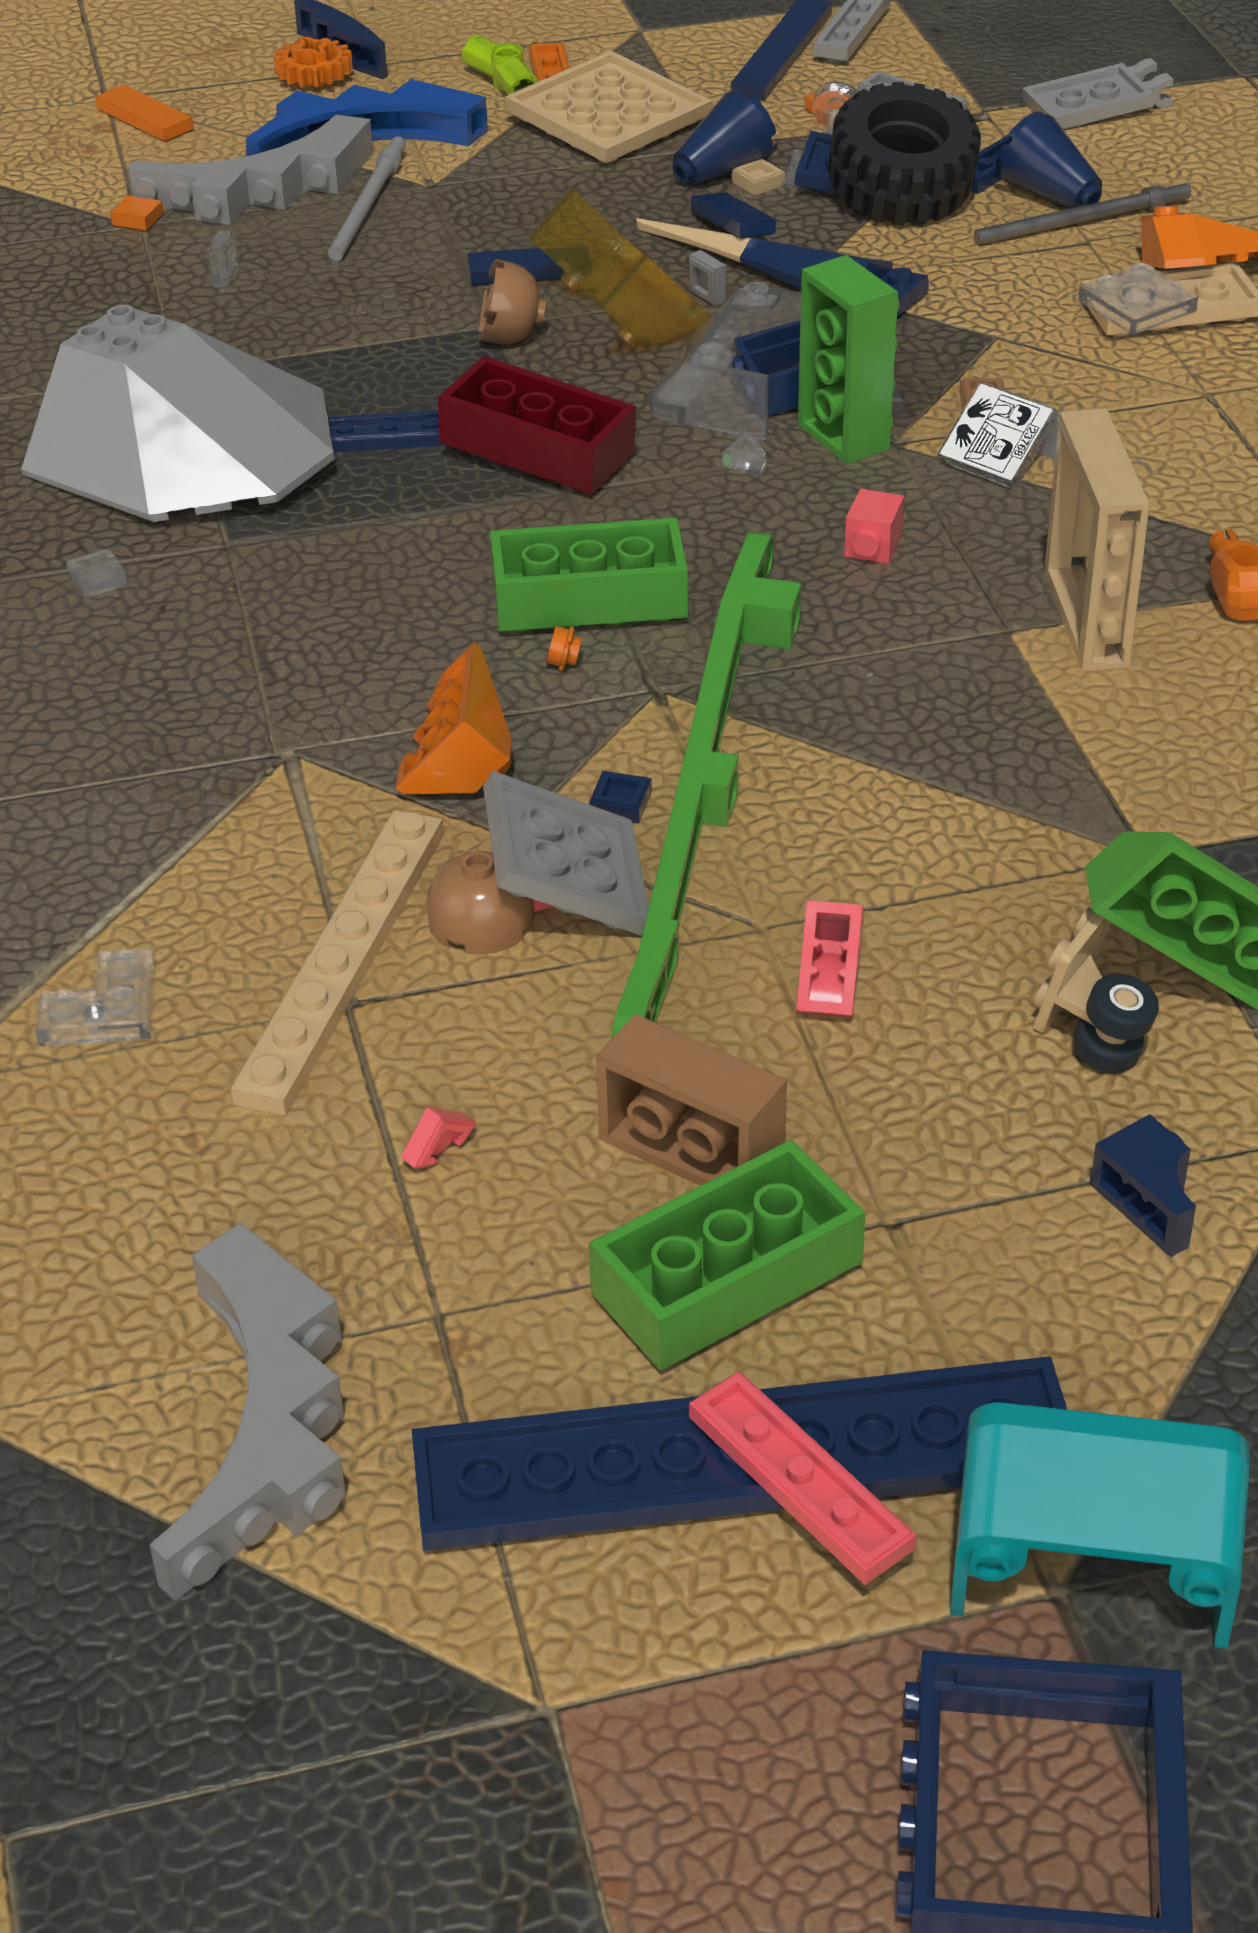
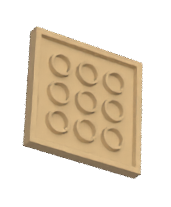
(608, 106)

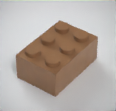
(685, 1102)

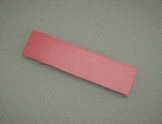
(803, 1477)

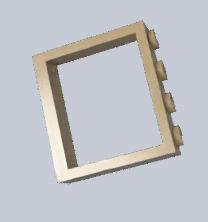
(1088, 495)

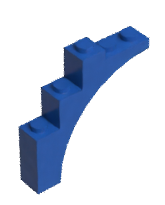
(410, 112)

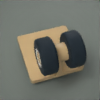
(1112, 1008)

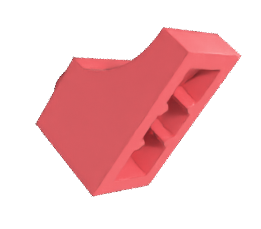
(830, 958)

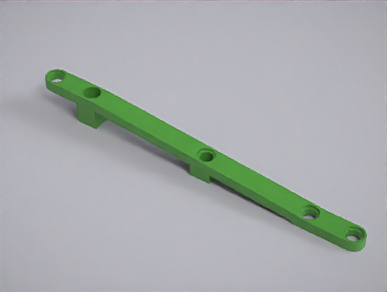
(752, 613)

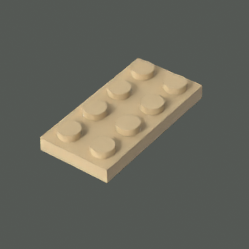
(1222, 295)

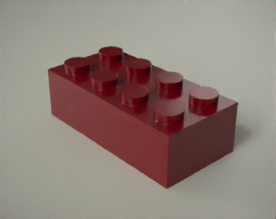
(537, 424)

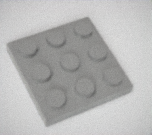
(565, 853)

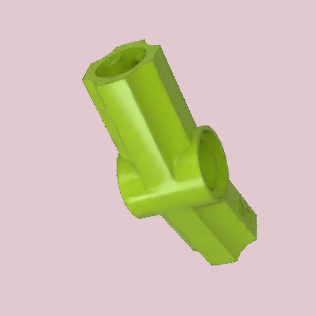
(500, 62)

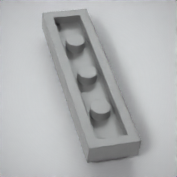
(848, 29)

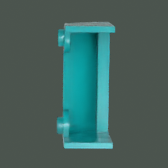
(1104, 1492)

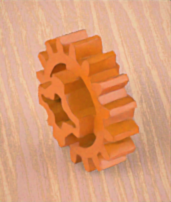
(313, 62)

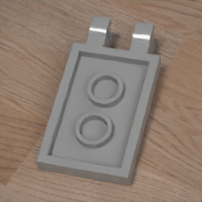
(1099, 93)

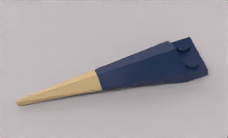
(788, 260)

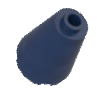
(728, 137)
(1048, 163)

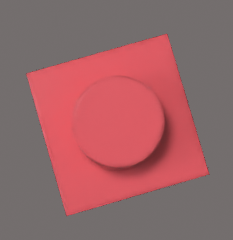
(874, 526)

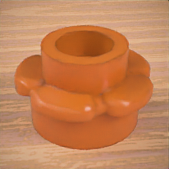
(563, 647)

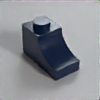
(1145, 1178)

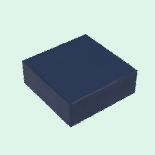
(622, 794)

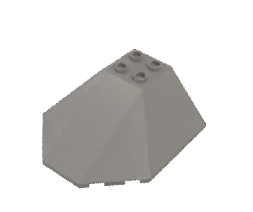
(173, 420)

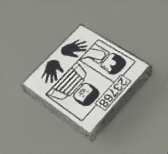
(997, 435)

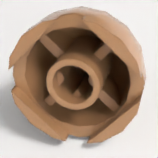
(510, 305)
(471, 908)

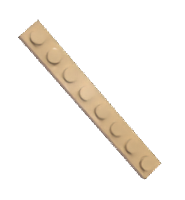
(337, 965)

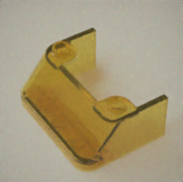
(616, 274)

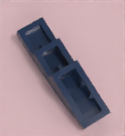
(323, 21)

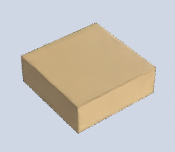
(758, 176)

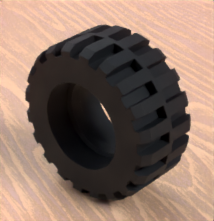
(903, 153)

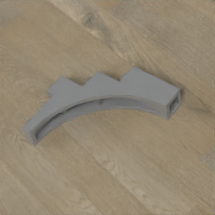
(270, 179)
(277, 1459)

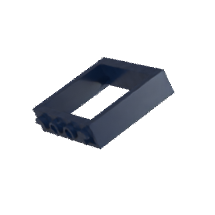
(1052, 1692)

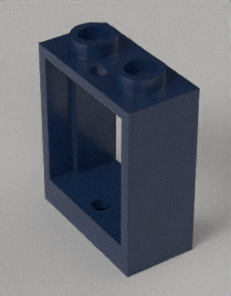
(769, 352)

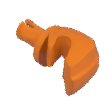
(1235, 575)

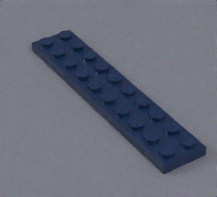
(659, 1467)

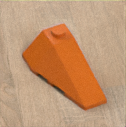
(1192, 240)
(462, 734)

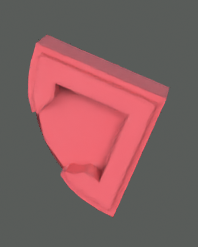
(434, 1134)

